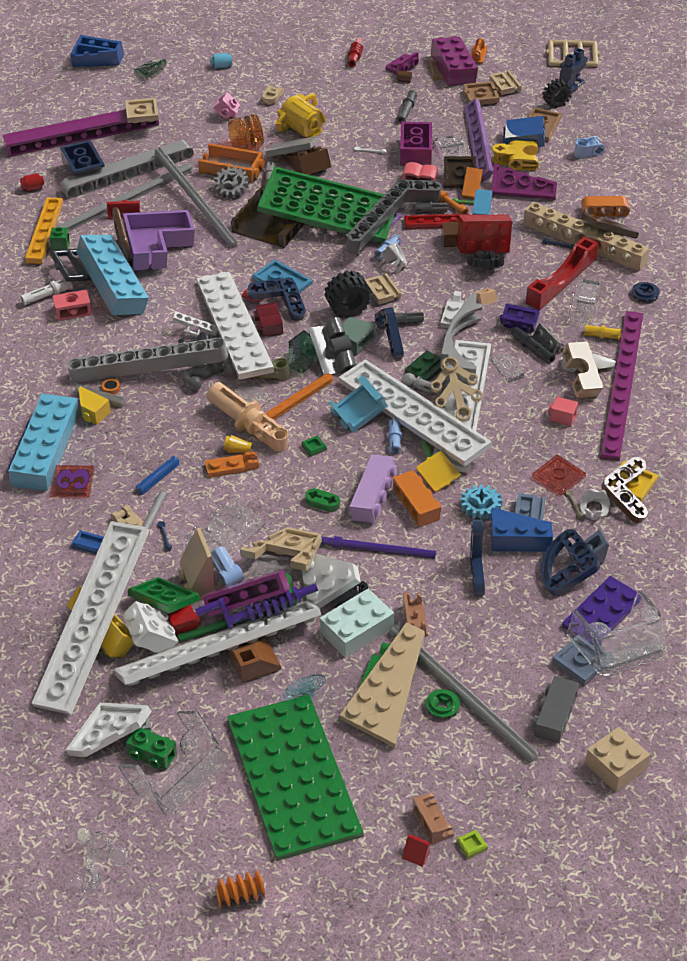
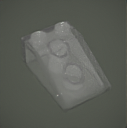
(449, 146)

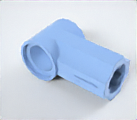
(227, 571)

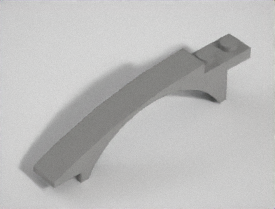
(463, 317)

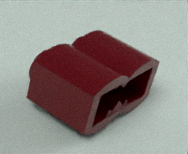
(268, 319)

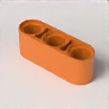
(605, 206)

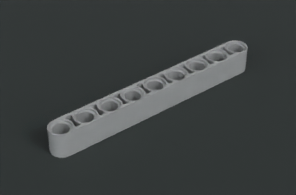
(123, 170)
(147, 360)

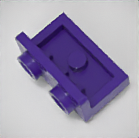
(519, 316)

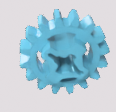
(472, 501)

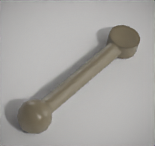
(569, 493)

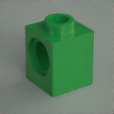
(59, 238)

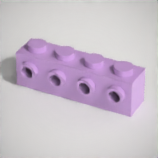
(373, 488)

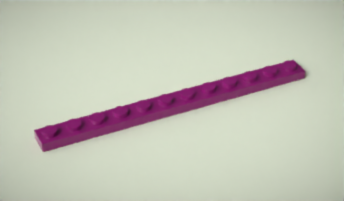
(622, 386)

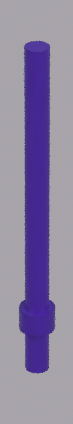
(338, 542)

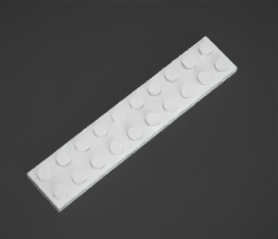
(235, 325)
(477, 354)
(420, 414)
(90, 618)
(212, 644)

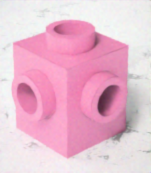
(226, 106)

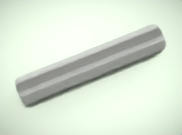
(114, 400)

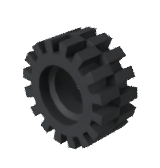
(553, 88)

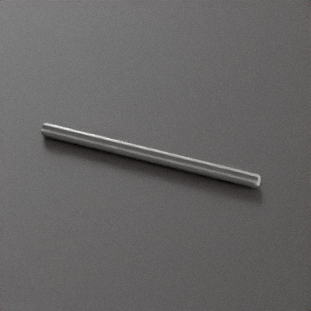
(130, 195)
(196, 198)
(473, 702)

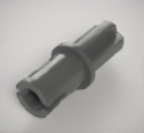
(431, 207)
(412, 317)

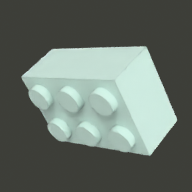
(356, 623)

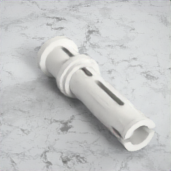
(53, 288)

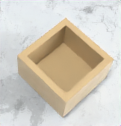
(617, 759)

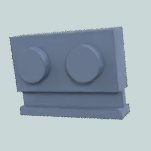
(530, 505)

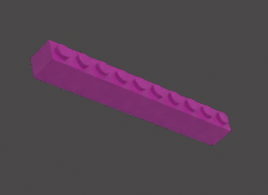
(71, 132)

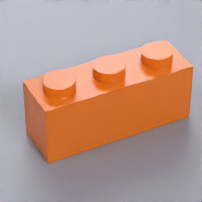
(416, 498)

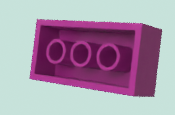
(454, 60)

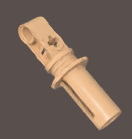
(249, 417)

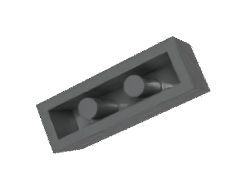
(555, 709)

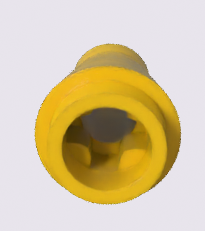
(236, 445)

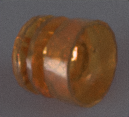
(246, 132)

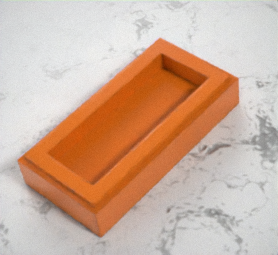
(471, 182)

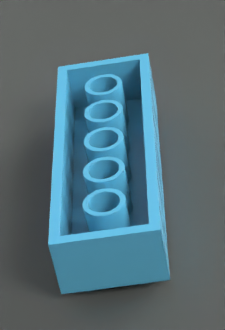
(112, 274)
(44, 442)

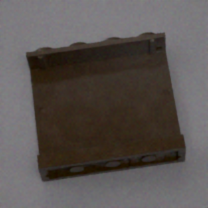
(264, 226)

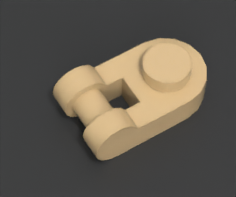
(272, 94)
(126, 510)

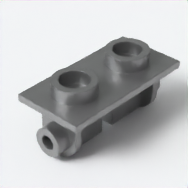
(545, 338)

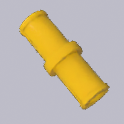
(602, 332)

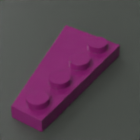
(513, 183)

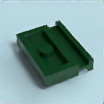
(425, 366)

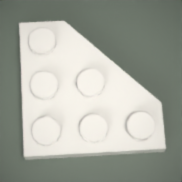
(331, 577)
(106, 726)

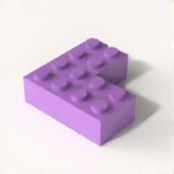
(154, 232)

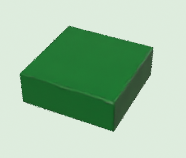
(313, 446)

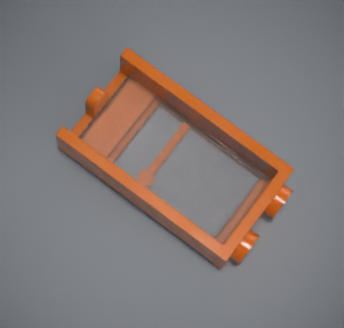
(225, 156)

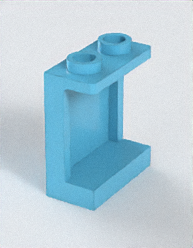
(359, 406)

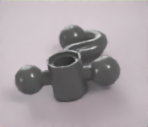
(213, 368)

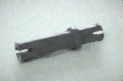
(408, 103)

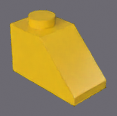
(93, 406)

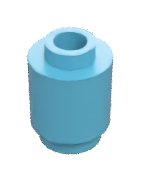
(221, 60)

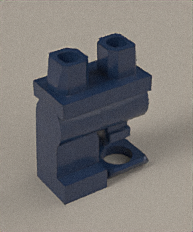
(572, 67)

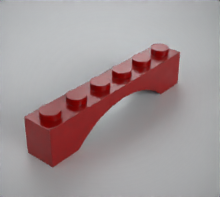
(544, 290)

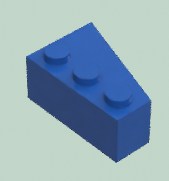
(96, 52)
(519, 532)

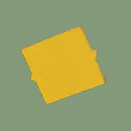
(438, 471)

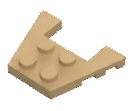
(289, 541)

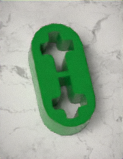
(322, 499)

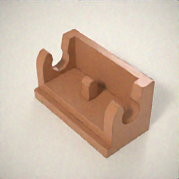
(414, 611)
(431, 818)

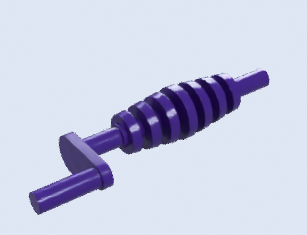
(258, 610)

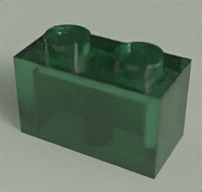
(301, 352)

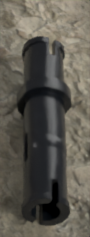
(528, 341)

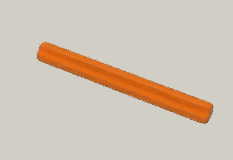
(300, 396)

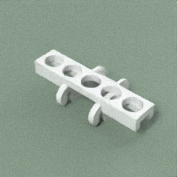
(188, 321)

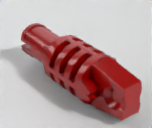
(355, 52)

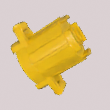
(301, 116)

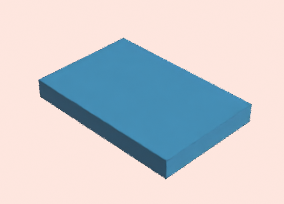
(277, 270)

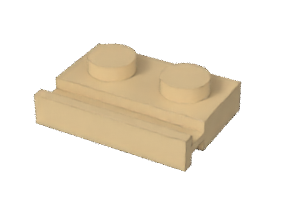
(505, 82)
(383, 289)

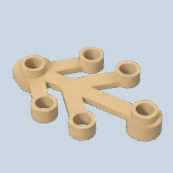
(456, 387)

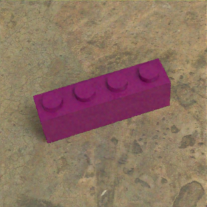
(249, 591)

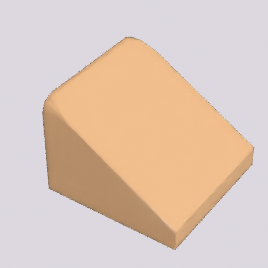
(486, 296)

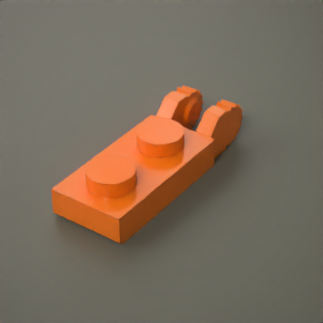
(231, 464)

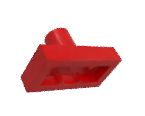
(124, 207)

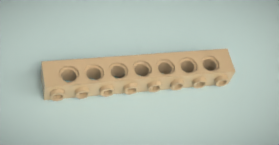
(572, 230)

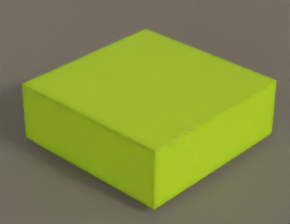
(472, 844)

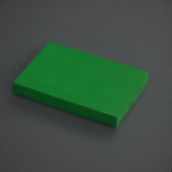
(163, 594)

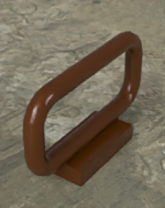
(122, 240)

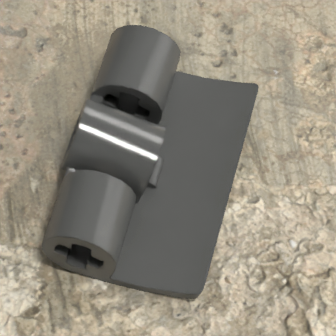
(332, 347)

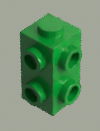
(151, 748)

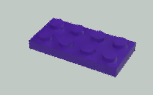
(607, 604)

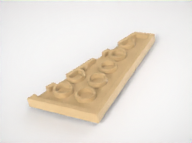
(384, 694)

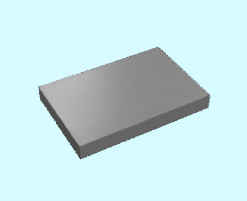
(291, 146)

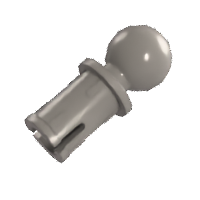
(410, 380)

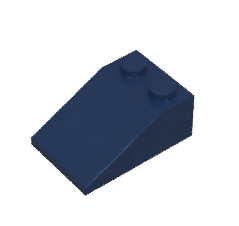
(81, 157)

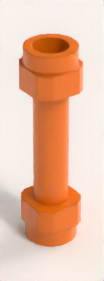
(460, 209)

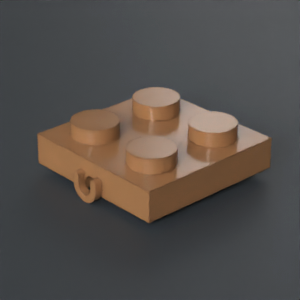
(483, 91)

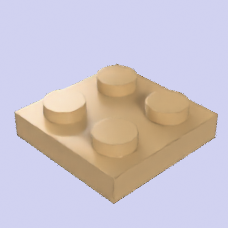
(141, 110)

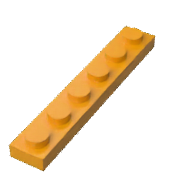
(40, 239)

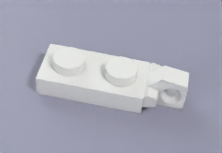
(451, 308)

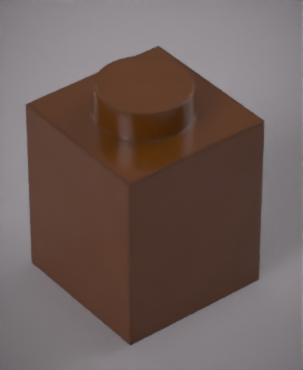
(449, 234)

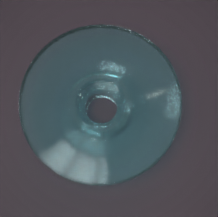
(305, 686)

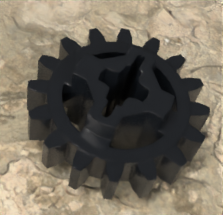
(485, 260)

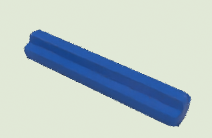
(157, 475)

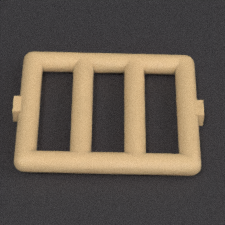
(565, 43)

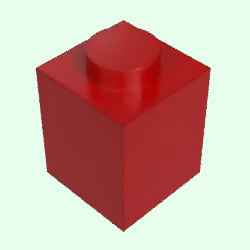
(183, 620)

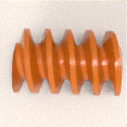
(239, 888)

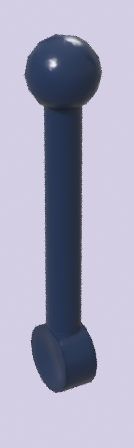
(546, 241)
(161, 524)

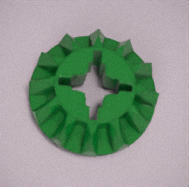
(443, 696)

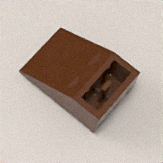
(308, 160)

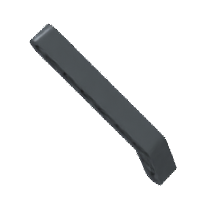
(382, 211)

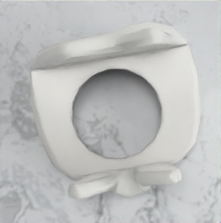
(394, 252)
(594, 495)

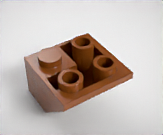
(254, 659)

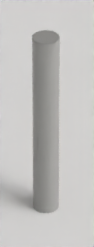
(154, 510)

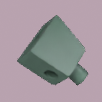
(360, 333)

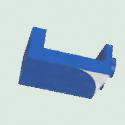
(524, 130)

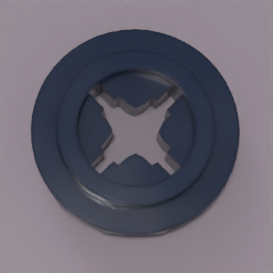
(640, 288)

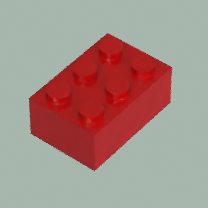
(484, 233)

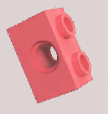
(72, 305)

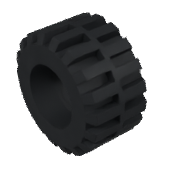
(348, 294)

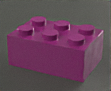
(416, 143)

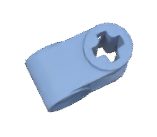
(588, 147)

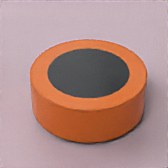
(111, 386)

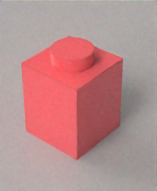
(563, 411)

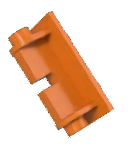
(479, 51)

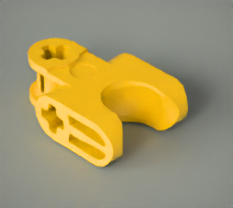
(518, 155)

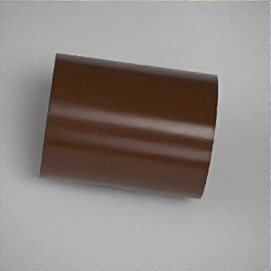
(404, 76)

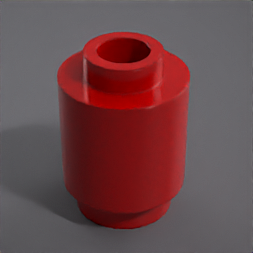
(31, 182)

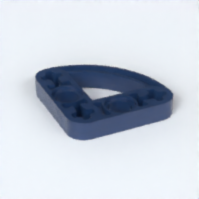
(580, 561)

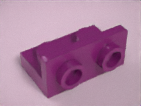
(403, 63)

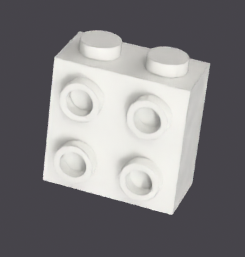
(149, 627)

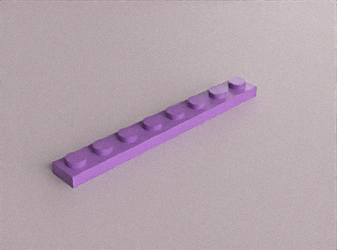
(478, 138)

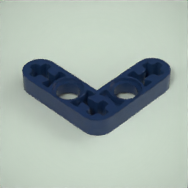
(281, 290)
(387, 318)
(476, 544)

